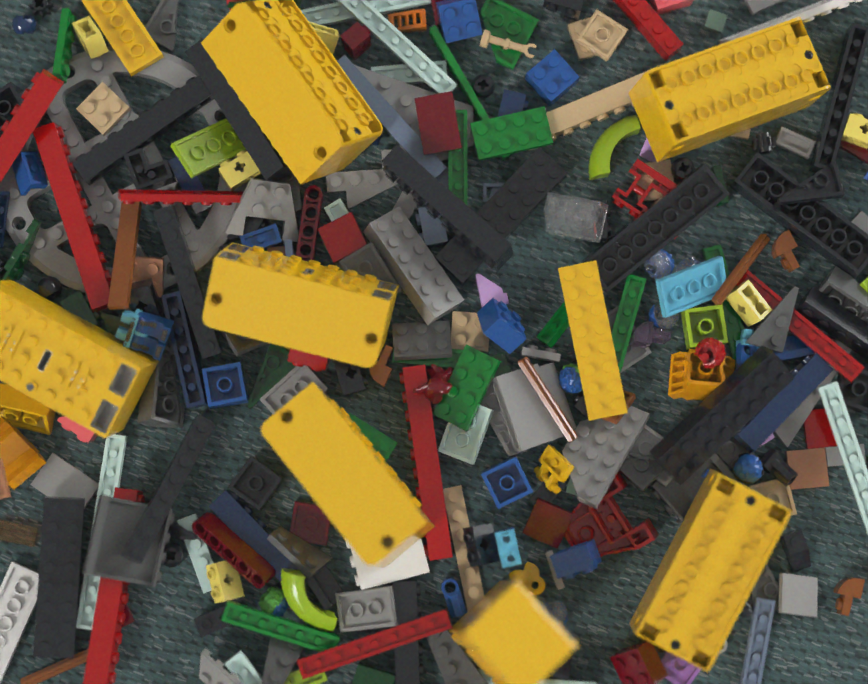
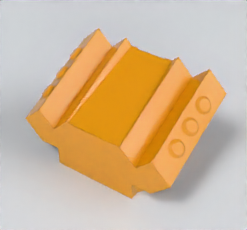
(692, 380)
(18, 454)

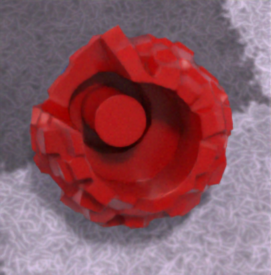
(710, 352)

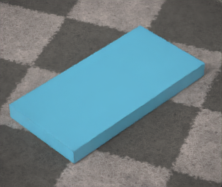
(690, 286)

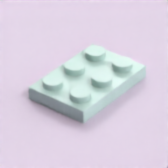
(466, 444)

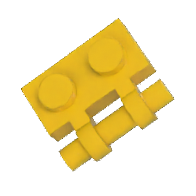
(557, 465)

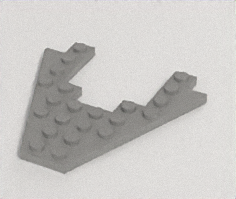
(400, 95)

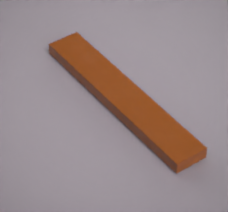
(124, 256)

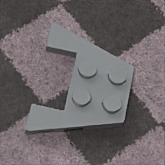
(269, 201)

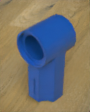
(454, 599)

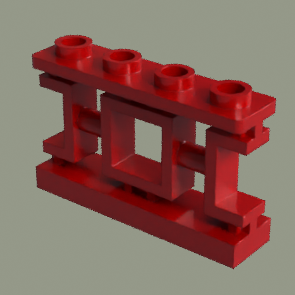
(663, 187)

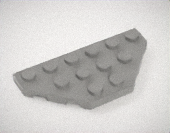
(601, 452)

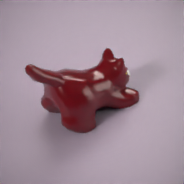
(437, 384)

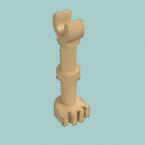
(505, 43)

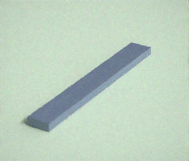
(392, 120)

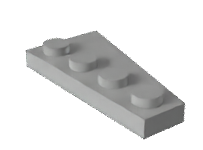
(498, 423)
(213, 672)

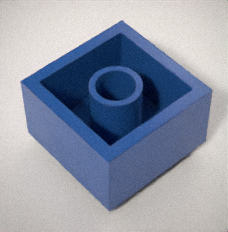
(458, 19)
(552, 78)
(501, 325)
(225, 385)
(506, 481)
(576, 558)

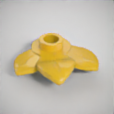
(528, 577)

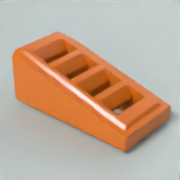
(406, 14)

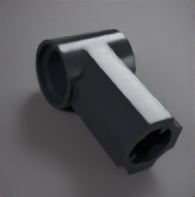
(774, 464)

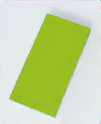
(208, 147)

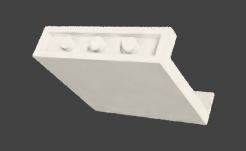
(409, 564)

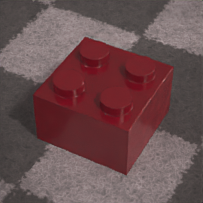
(639, 664)

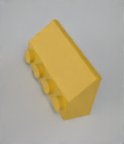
(25, 411)

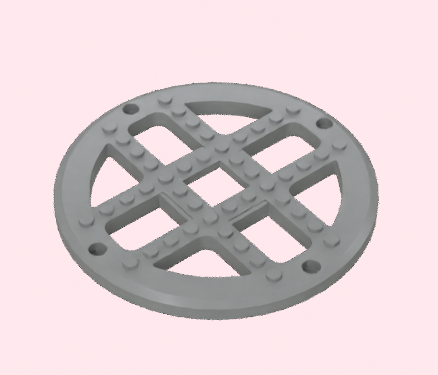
(106, 207)

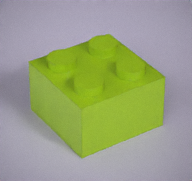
(702, 324)

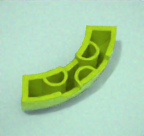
(601, 153)
(294, 592)

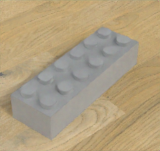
(413, 265)

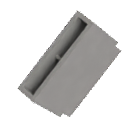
(524, 411)

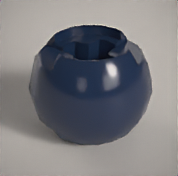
(25, 24)

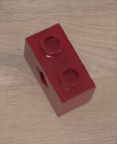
(356, 40)

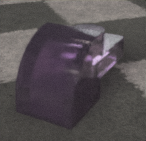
(645, 335)

